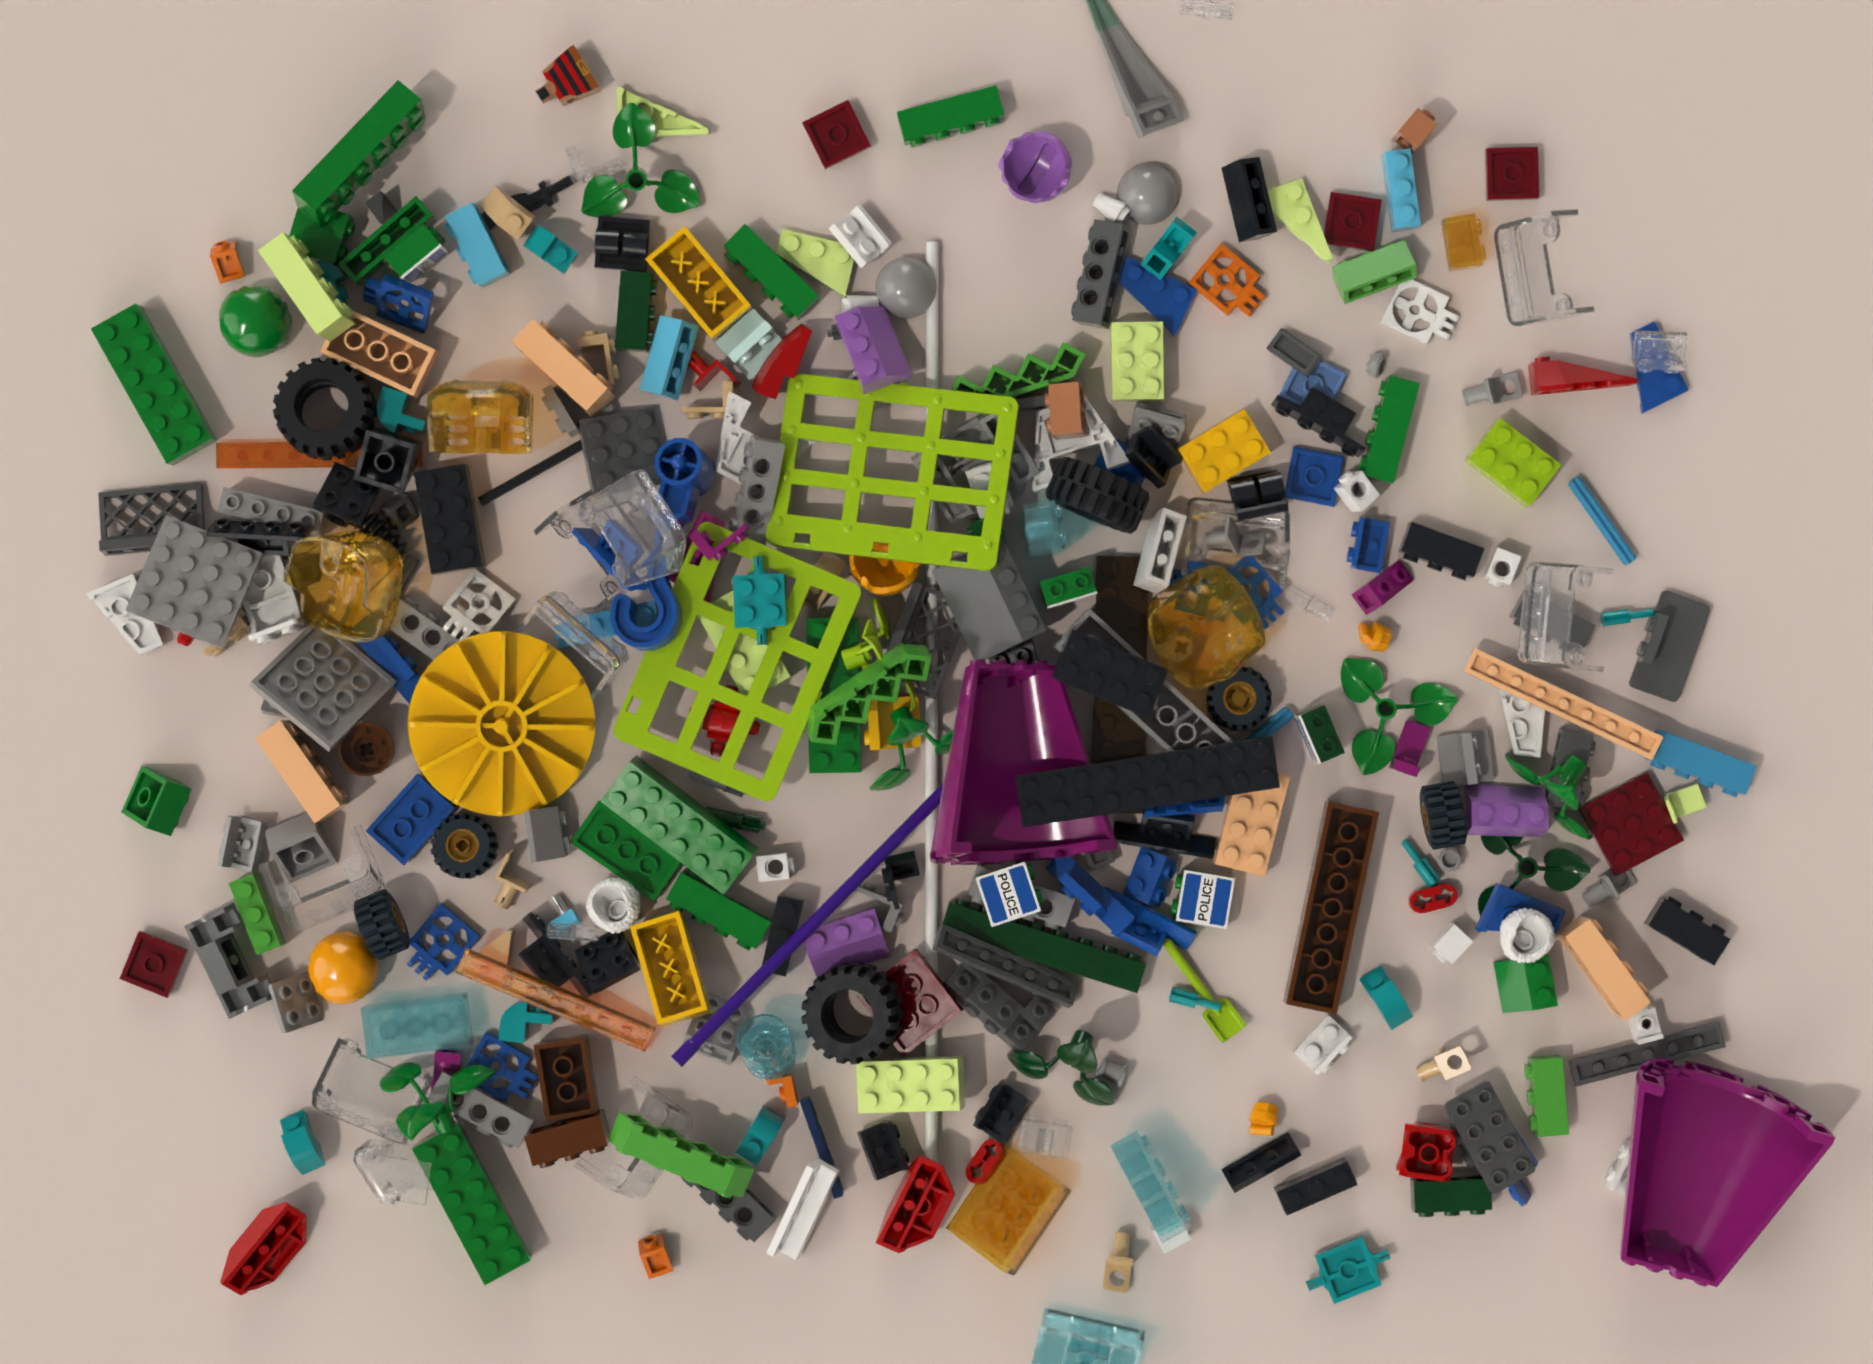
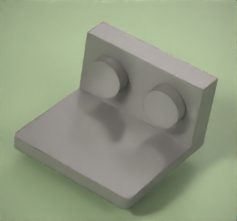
(722, 1042)

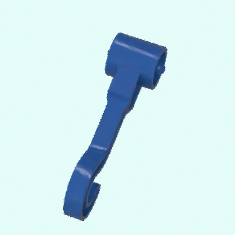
(685, 476)

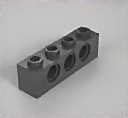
(1106, 287)
(751, 1228)

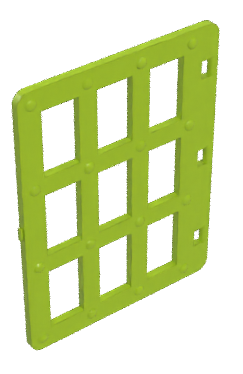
(905, 544)
(660, 667)

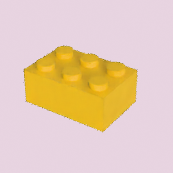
(1223, 451)

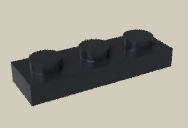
(1261, 1162)

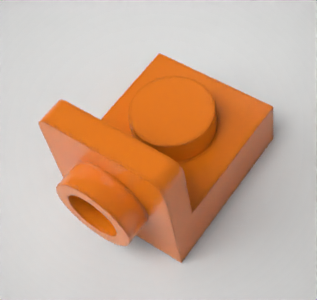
(226, 261)
(788, 1091)
(655, 1256)

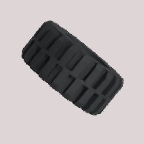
(305, 382)
(1097, 495)
(826, 1030)

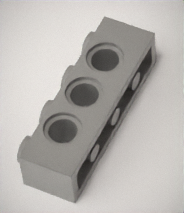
(768, 478)
(266, 509)
(419, 636)
(1060, 902)
(510, 1136)

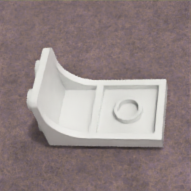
(272, 603)

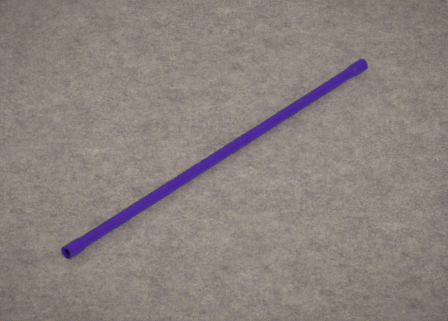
(692, 1045)

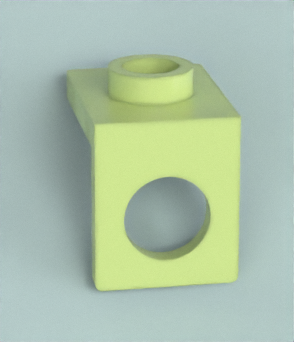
(1684, 801)

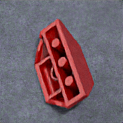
(916, 1206)
(265, 1248)

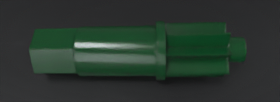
(739, 820)

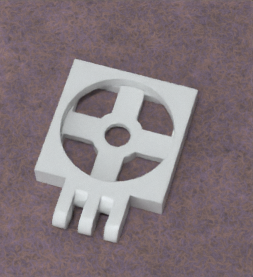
(1437, 320)
(464, 622)

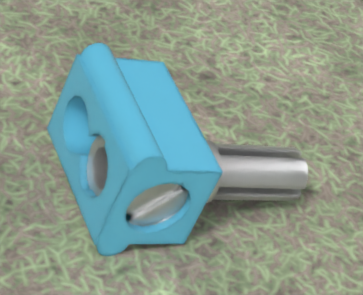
(566, 916)

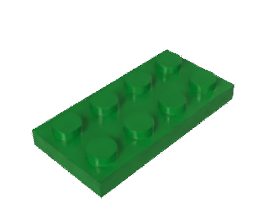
(625, 851)

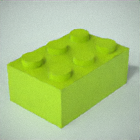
(1513, 462)

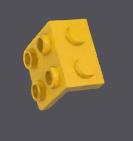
(882, 725)

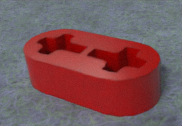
(1431, 892)
(980, 1159)

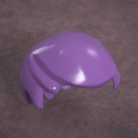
(1036, 167)

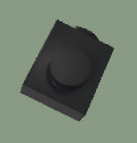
(897, 868)

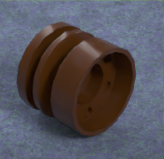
(351, 750)

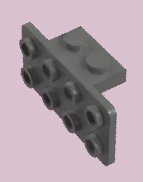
(1669, 646)
(1488, 1137)

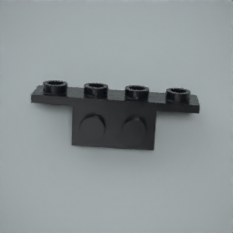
(1324, 417)
(266, 537)
(1166, 834)
(548, 961)

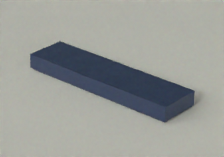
(820, 1141)

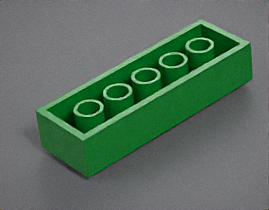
(359, 154)
(154, 384)
(846, 754)
(679, 824)
(472, 1204)

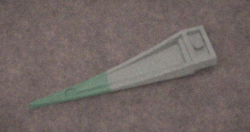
(1138, 86)

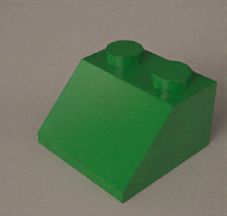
(156, 801)
(1525, 985)

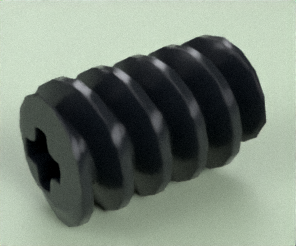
(376, 528)

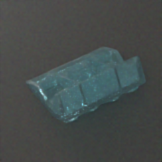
(1083, 1340)

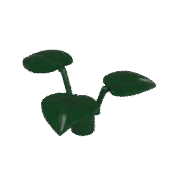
(1561, 868)
(1079, 1055)

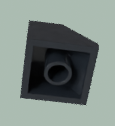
(387, 460)

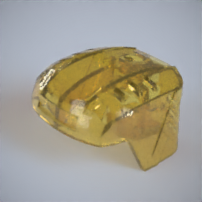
(479, 399)
(364, 591)
(1215, 615)

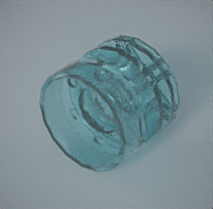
(765, 1034)

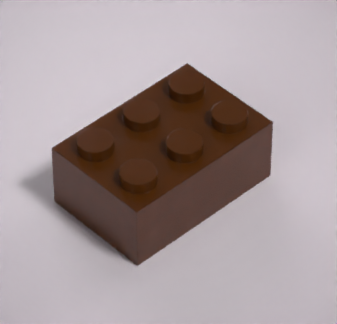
(566, 1077)
(567, 1139)

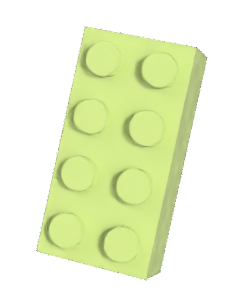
(307, 287)
(746, 653)
(911, 1084)

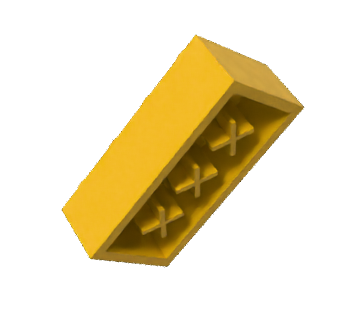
(698, 283)
(671, 969)

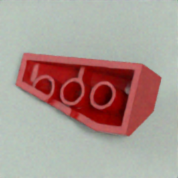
(1561, 377)

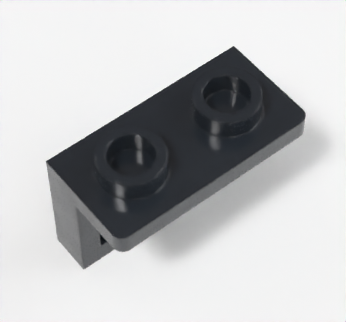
(1152, 455)
(1002, 1112)
(883, 1149)

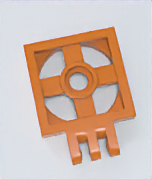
(1244, 295)

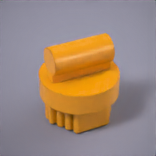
(1375, 636)
(1263, 1119)

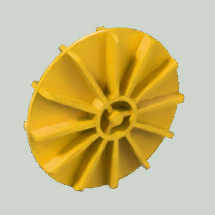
(501, 723)

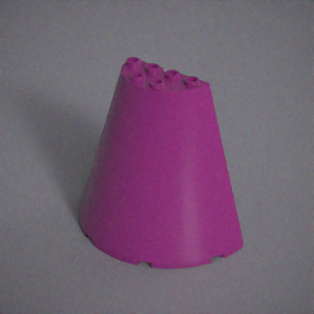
(1006, 726)
(1709, 1167)

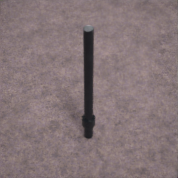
(530, 473)

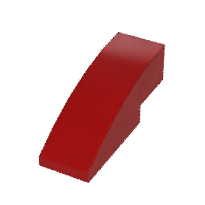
(782, 362)

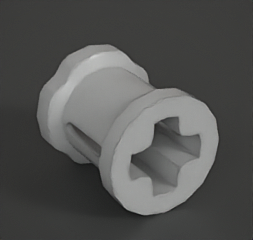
(1112, 1071)

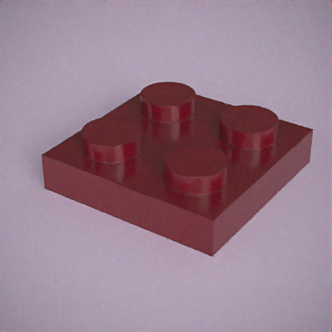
(836, 134)
(1512, 173)
(1352, 221)
(153, 964)

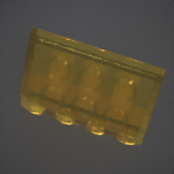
(1009, 1211)

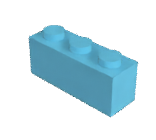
(1401, 190)
(476, 245)
(669, 357)

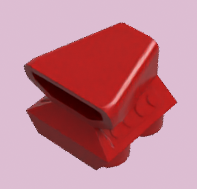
(1427, 1152)

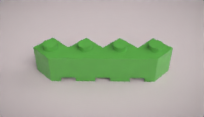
(1032, 376)
(876, 682)
(688, 1159)

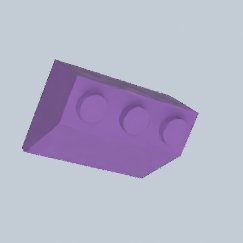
(872, 347)
(1506, 810)
(847, 940)

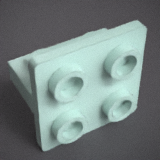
(749, 343)

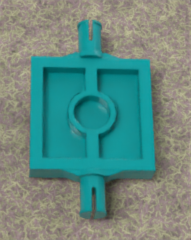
(760, 600)
(1347, 1269)

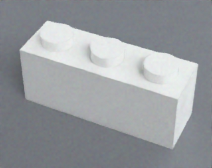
(1159, 550)

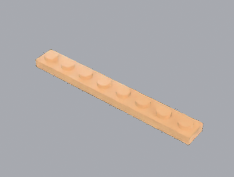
(1563, 704)

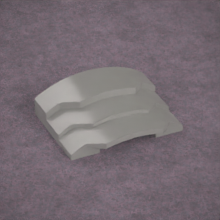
(951, 470)

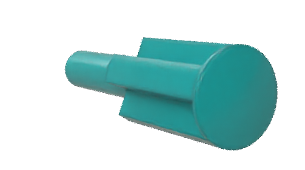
(1623, 616)
(1421, 865)
(1191, 999)

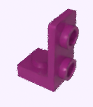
(704, 542)
(1382, 587)
(1409, 748)
(446, 1059)

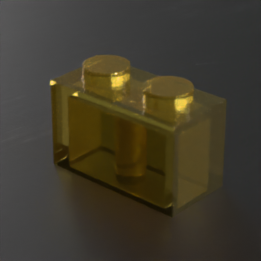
(1463, 242)

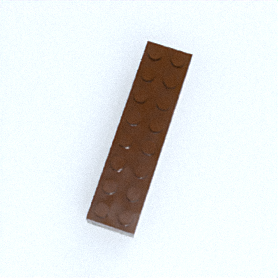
(1330, 907)

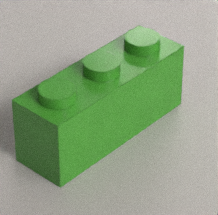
(1374, 271)
(257, 913)
(1547, 1096)

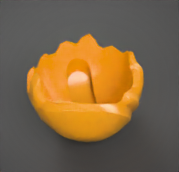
(883, 575)
(343, 968)

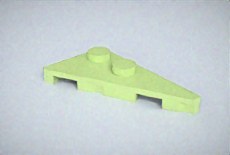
(666, 121)
(1294, 208)

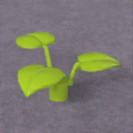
(860, 654)

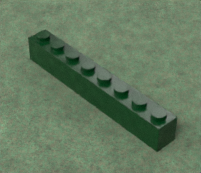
(1049, 948)

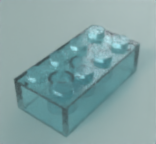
(1042, 529)
(417, 1025)
(1151, 1189)

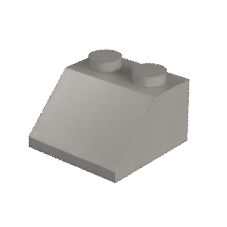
(547, 833)
(300, 847)

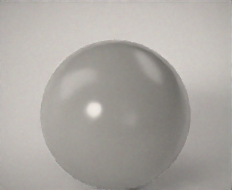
(1148, 192)
(905, 287)

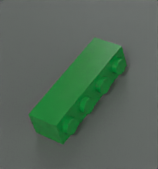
(950, 115)
(369, 255)
(770, 271)
(1389, 430)
(718, 910)

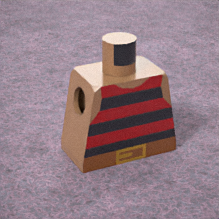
(568, 79)

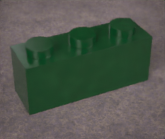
(635, 311)
(1450, 1197)

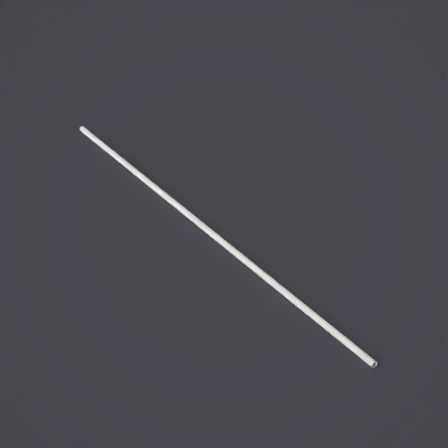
(931, 705)

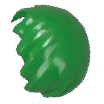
(254, 321)

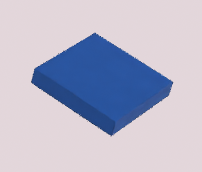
(1313, 476)

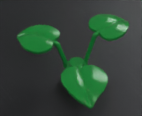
(605, 198)
(1363, 678)
(906, 729)
(1568, 775)
(416, 1117)

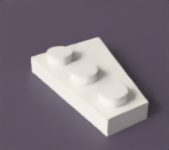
(113, 600)
(1524, 725)

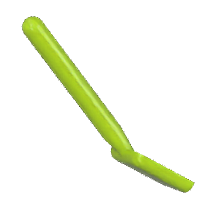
(1223, 1022)

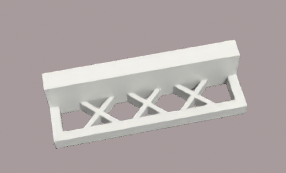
(804, 1209)

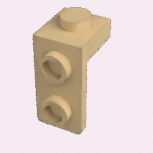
(592, 339)
(718, 412)
(241, 625)

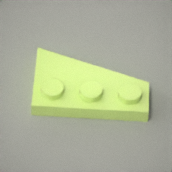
(818, 257)

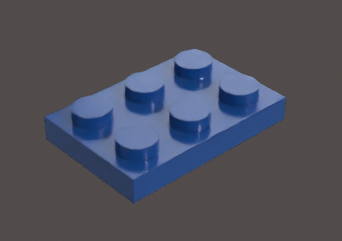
(410, 819)

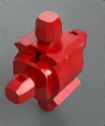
(720, 722)

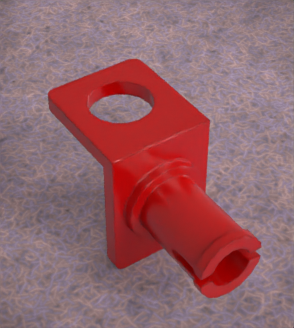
(707, 372)

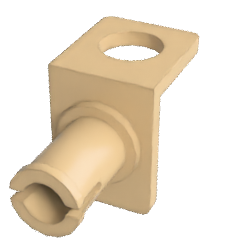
(510, 883)
(1443, 1065)
(1119, 1262)

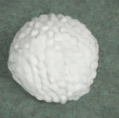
(613, 904)
(1526, 935)

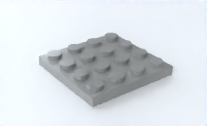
(194, 582)
(323, 685)

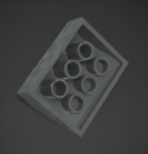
(990, 605)

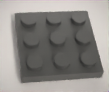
(619, 445)

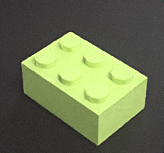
(1137, 361)

